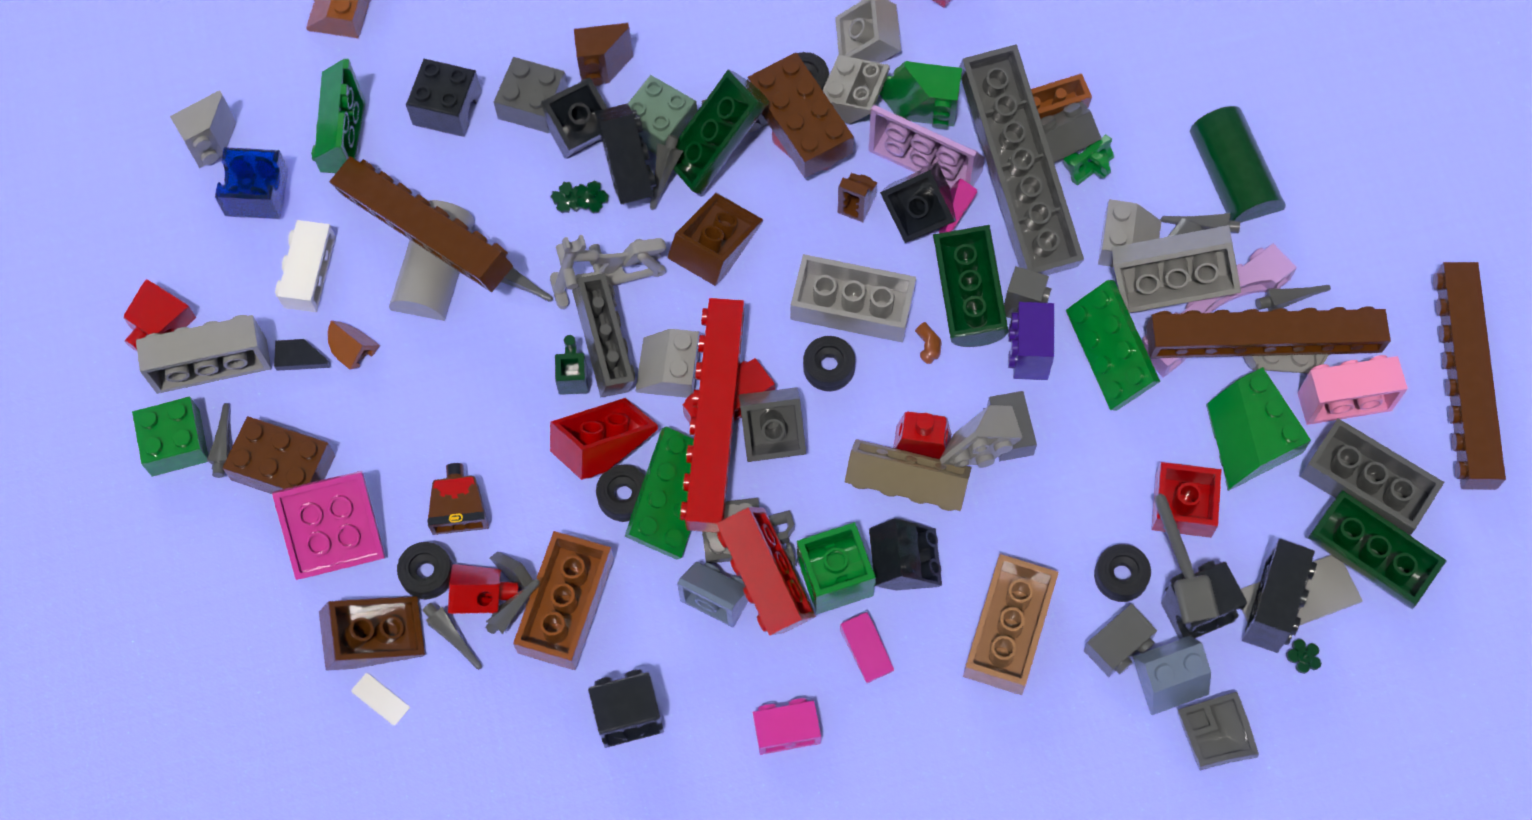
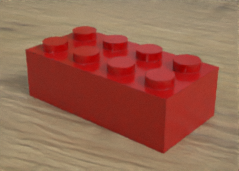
(765, 571)

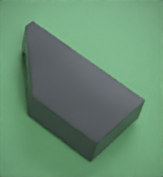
(512, 569)

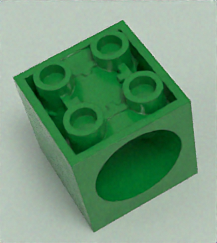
(835, 568)

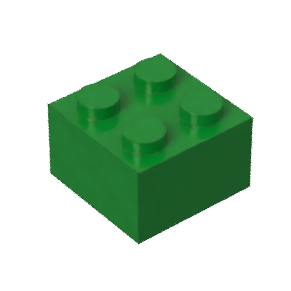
(170, 436)

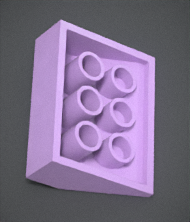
(918, 148)

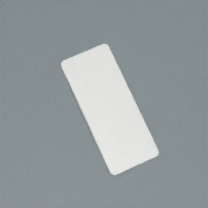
(380, 699)

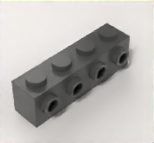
(603, 335)

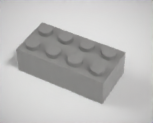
(1176, 269)
(852, 298)
(203, 354)

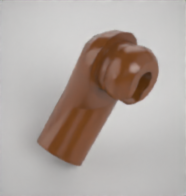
(932, 344)

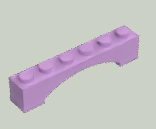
(1264, 271)

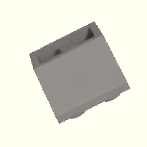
(855, 86)
(983, 438)

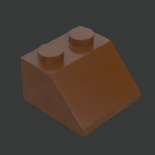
(602, 51)

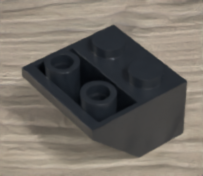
(905, 555)

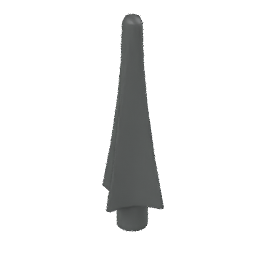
(666, 159)
(1206, 221)
(519, 281)
(1284, 297)
(221, 444)
(508, 610)
(440, 622)

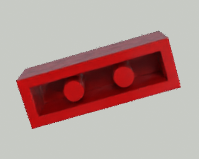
(751, 379)

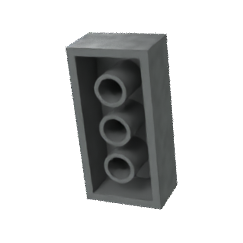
(1373, 476)

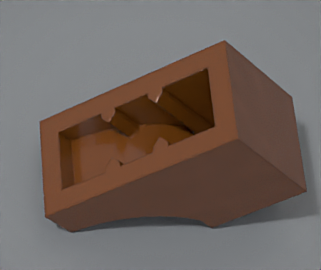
(856, 196)

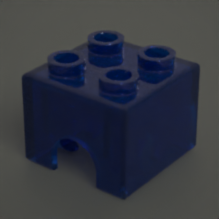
(252, 183)

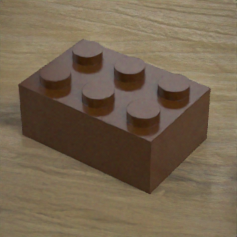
(276, 457)

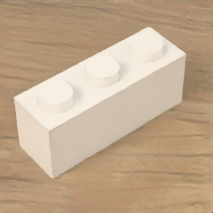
(305, 266)

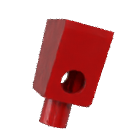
(155, 312)
(922, 434)
(477, 590)

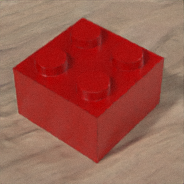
(1192, 497)

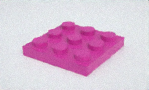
(328, 525)

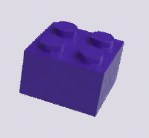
(1031, 341)

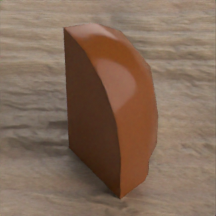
(349, 344)

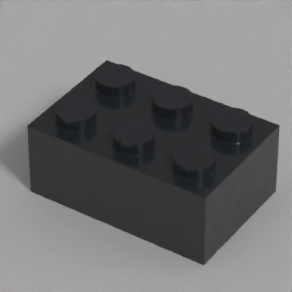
(625, 153)
(1280, 596)

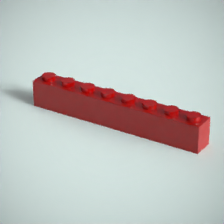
(714, 415)

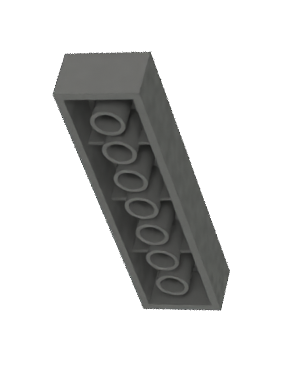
(1020, 161)

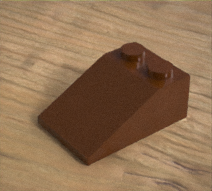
(714, 238)
(370, 632)

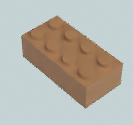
(1010, 624)

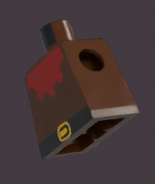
(456, 503)

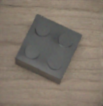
(524, 89)
(772, 424)

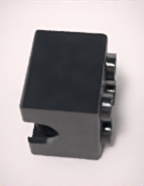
(443, 97)
(1227, 597)
(625, 708)

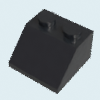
(573, 117)
(920, 202)

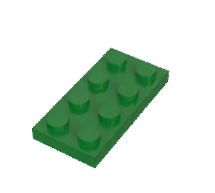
(1112, 345)
(658, 506)

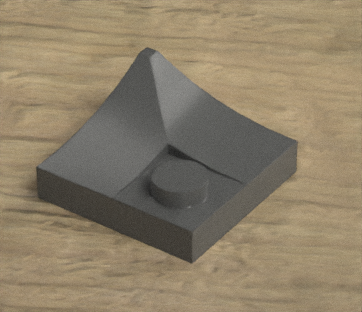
(1218, 731)

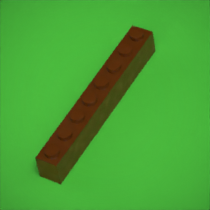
(421, 224)
(1267, 332)
(1469, 376)

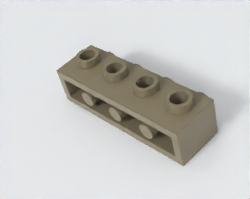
(907, 475)

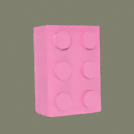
(1352, 389)

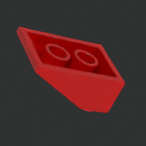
(599, 437)

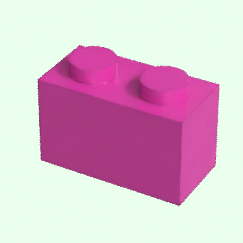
(786, 726)

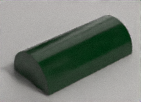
(718, 129)
(1236, 164)
(971, 286)
(1377, 549)

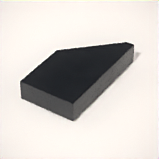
(297, 355)

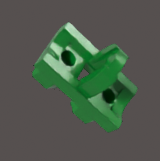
(1099, 154)

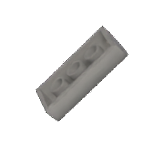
(424, 281)

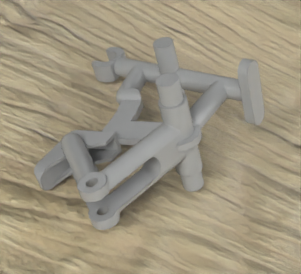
(611, 264)

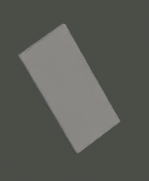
(1328, 591)

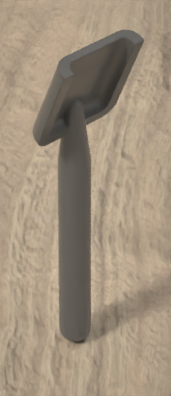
(1193, 593)

